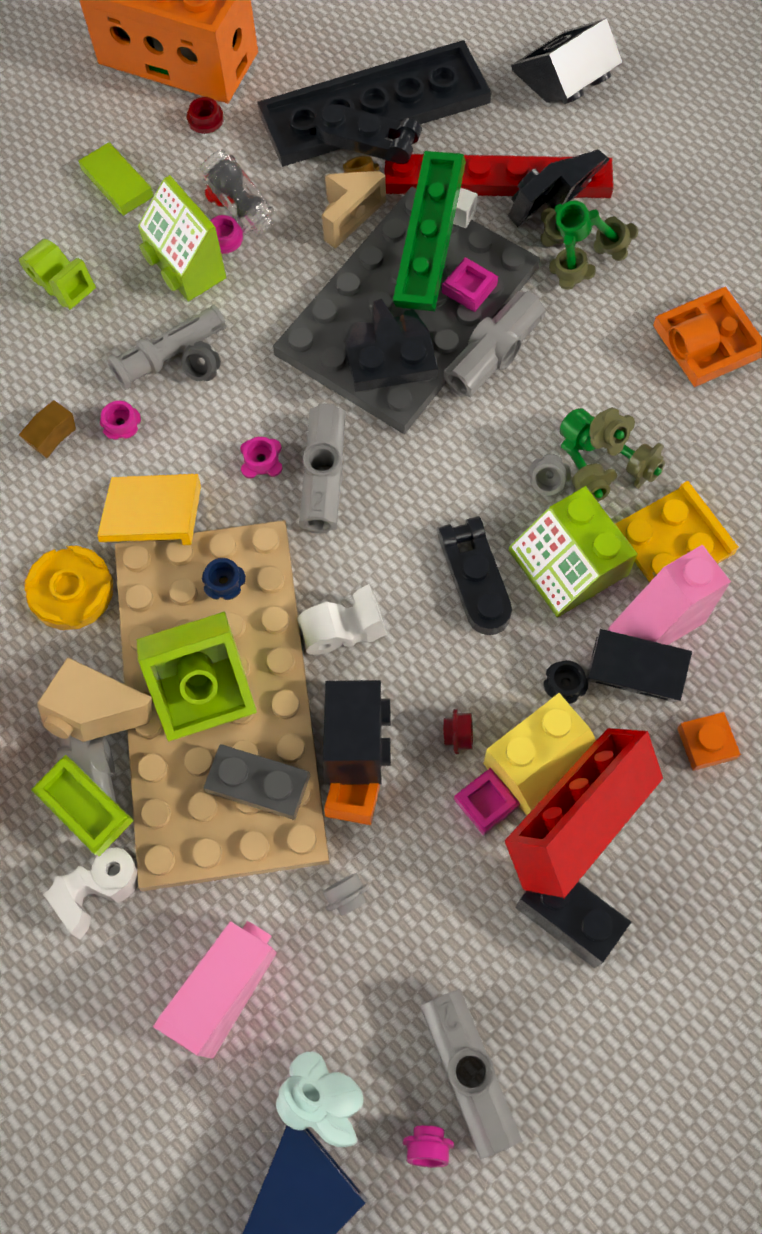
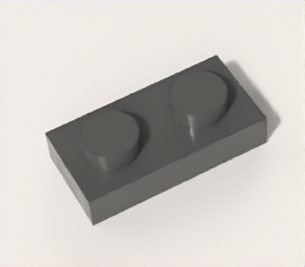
(257, 781)

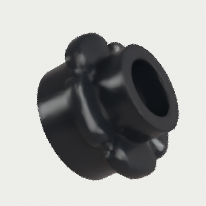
(570, 671)

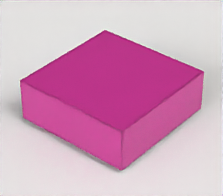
(469, 284)
(486, 801)

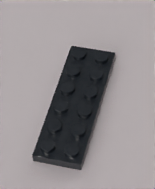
(413, 87)

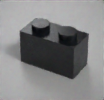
(354, 732)
(577, 921)

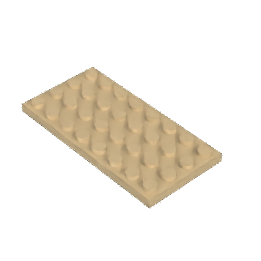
(179, 827)

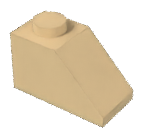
(91, 704)

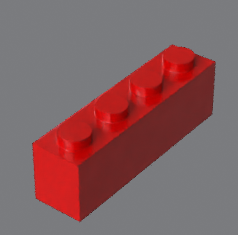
(584, 812)

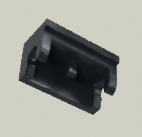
(639, 666)

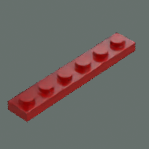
(494, 175)

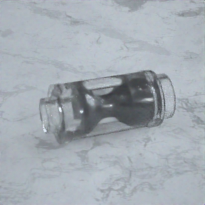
(227, 179)

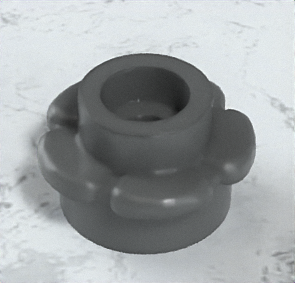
(192, 366)

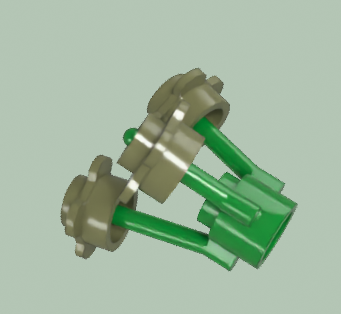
(572, 224)
(612, 432)

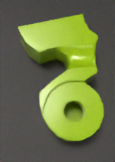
(60, 278)

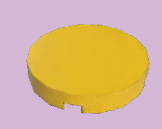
(69, 588)

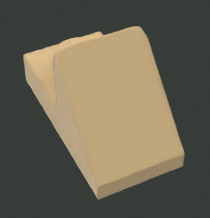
(352, 201)

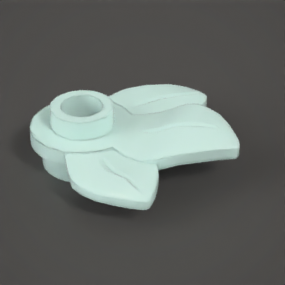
(319, 1100)

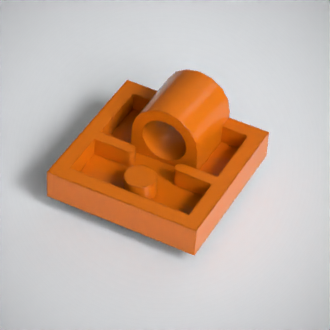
(709, 336)

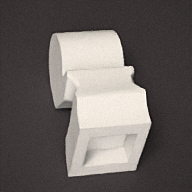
(333, 625)
(111, 877)

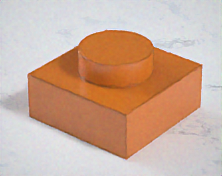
(708, 741)
(352, 802)

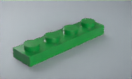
(429, 231)

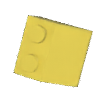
(539, 751)

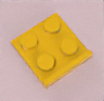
(150, 508)
(673, 529)

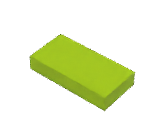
(116, 178)
(82, 805)

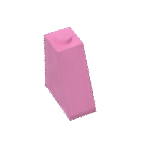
(675, 599)
(217, 990)

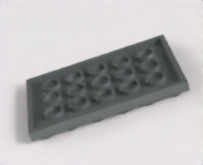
(317, 336)

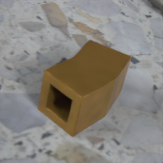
(48, 428)

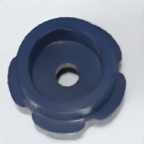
(223, 568)

